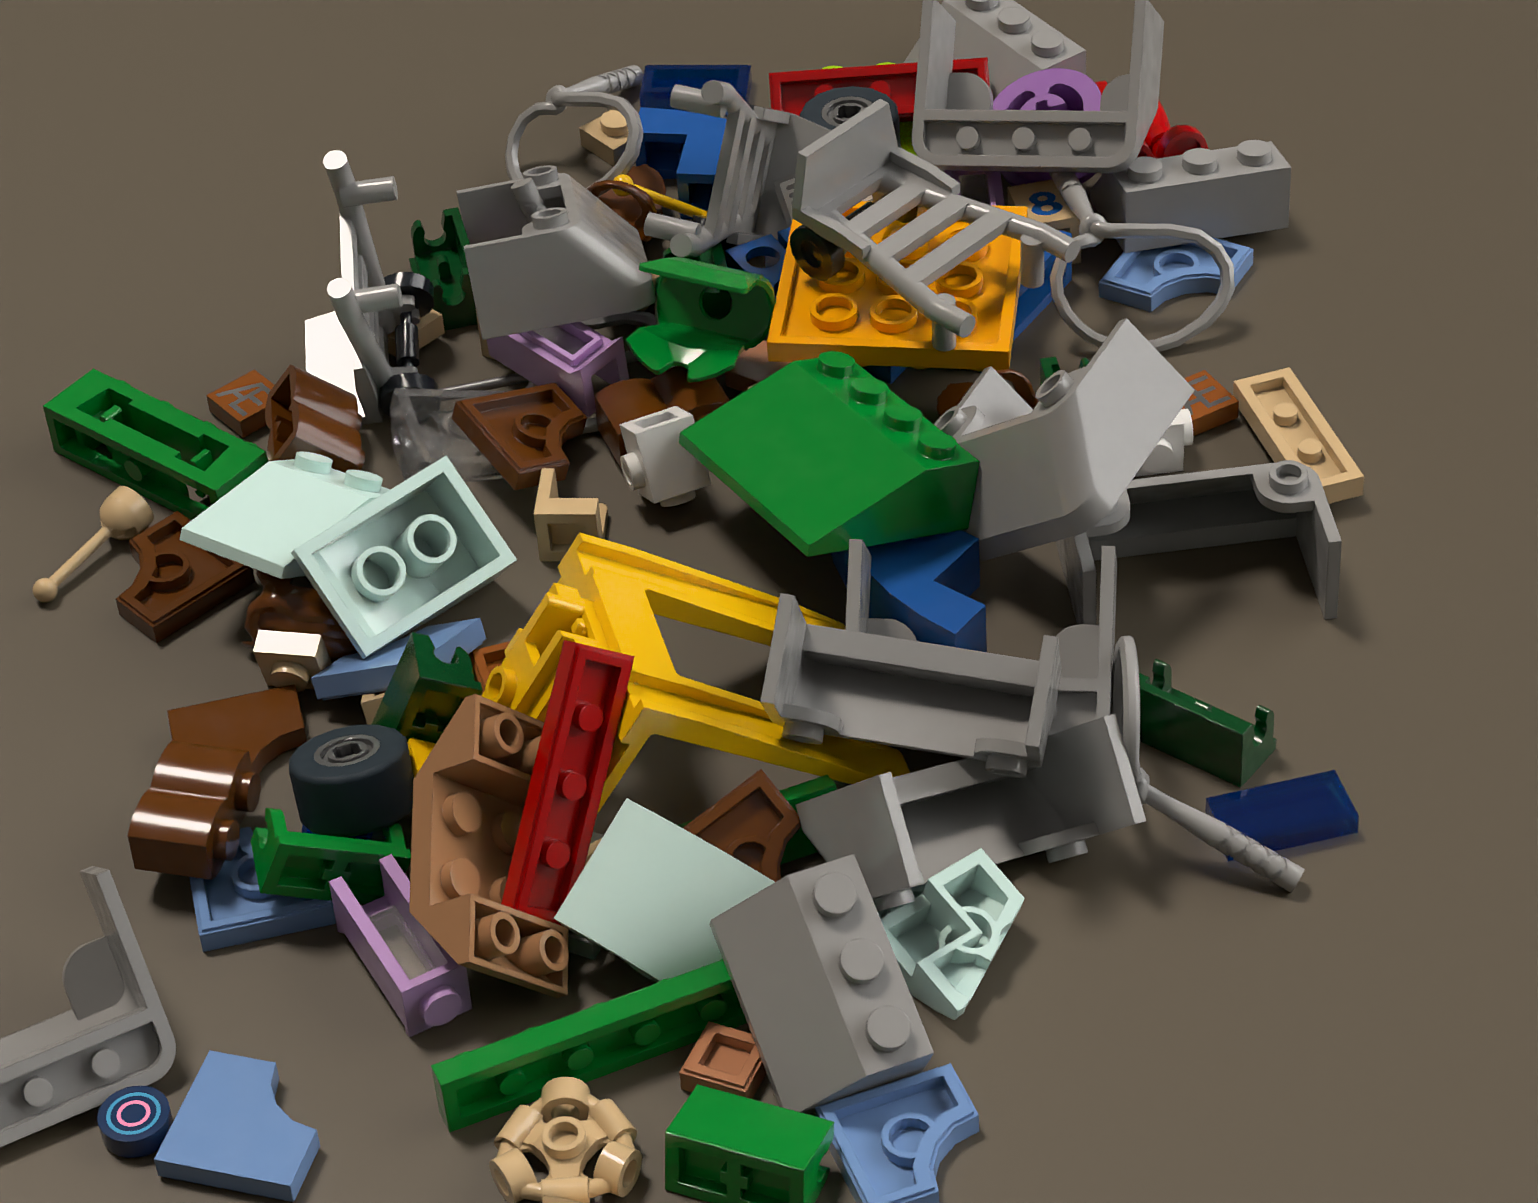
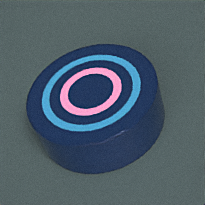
(134, 1121)

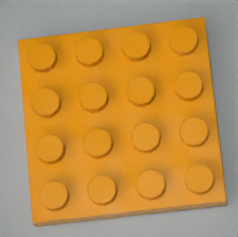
(878, 327)

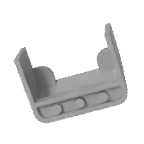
(963, 133)
(557, 270)
(1071, 456)
(1207, 512)
(1083, 648)
(910, 693)
(938, 815)
(103, 1044)

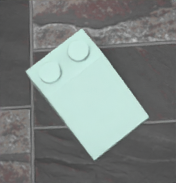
(281, 510)
(404, 557)

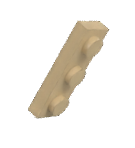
(1297, 431)

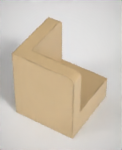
(562, 519)

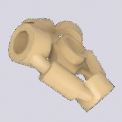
(568, 1139)

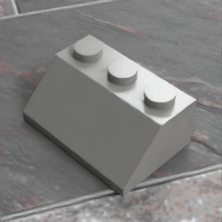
(1011, 40)
(1203, 189)
(821, 987)

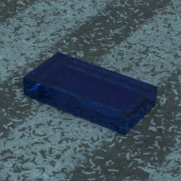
(660, 80)
(1288, 811)

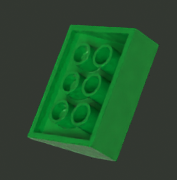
(836, 458)

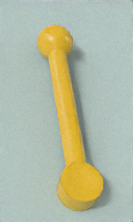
(661, 199)

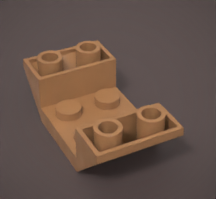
(463, 845)

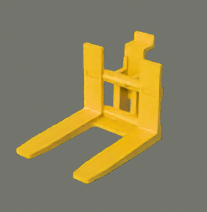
(610, 604)

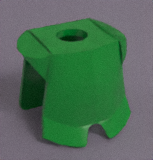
(687, 333)

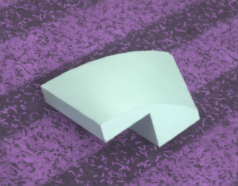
(655, 893)
(952, 931)

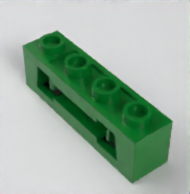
(150, 441)

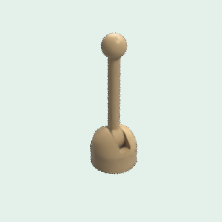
(122, 517)

